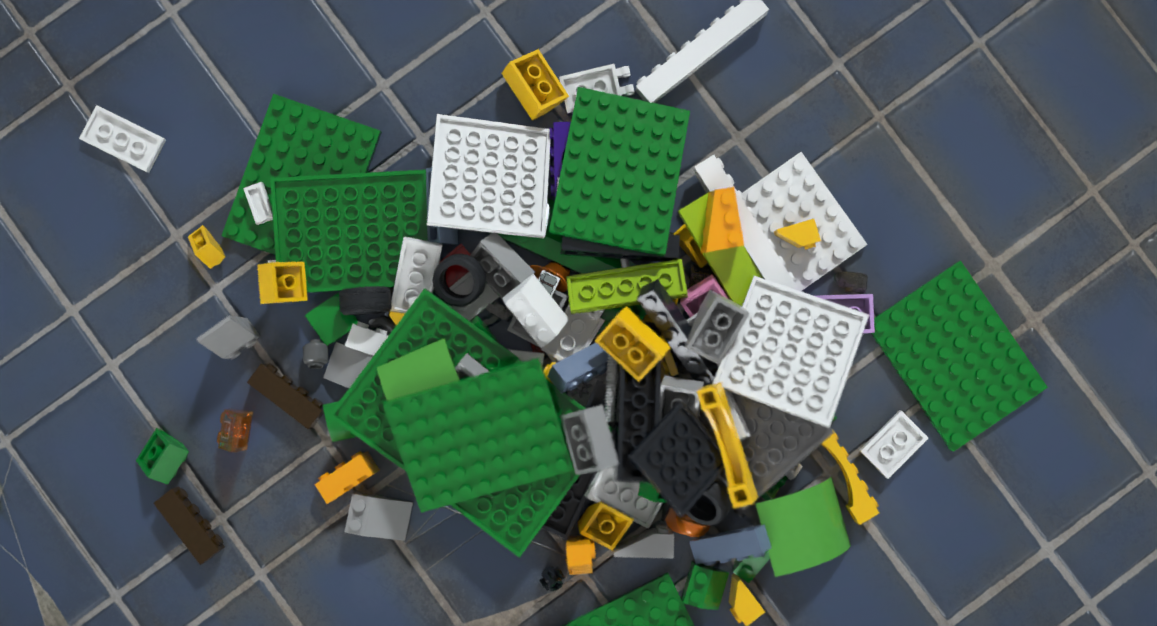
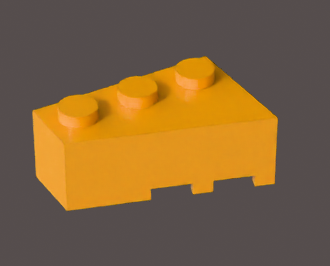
(722, 221)
(346, 476)
(580, 554)

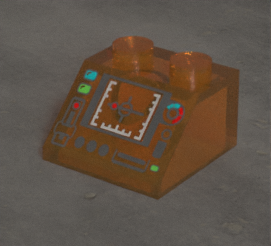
(234, 430)

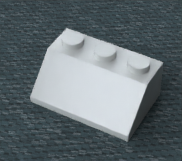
(536, 310)

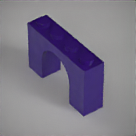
(560, 136)

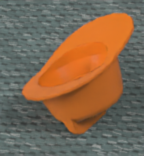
(554, 269)
(685, 525)

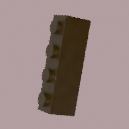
(286, 395)
(189, 524)

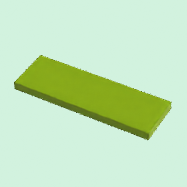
(732, 265)
(622, 285)

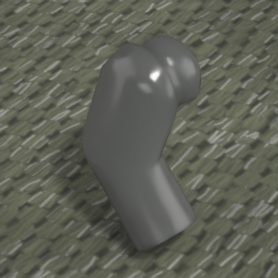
(384, 322)

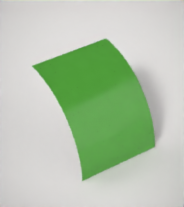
(418, 371)
(804, 528)

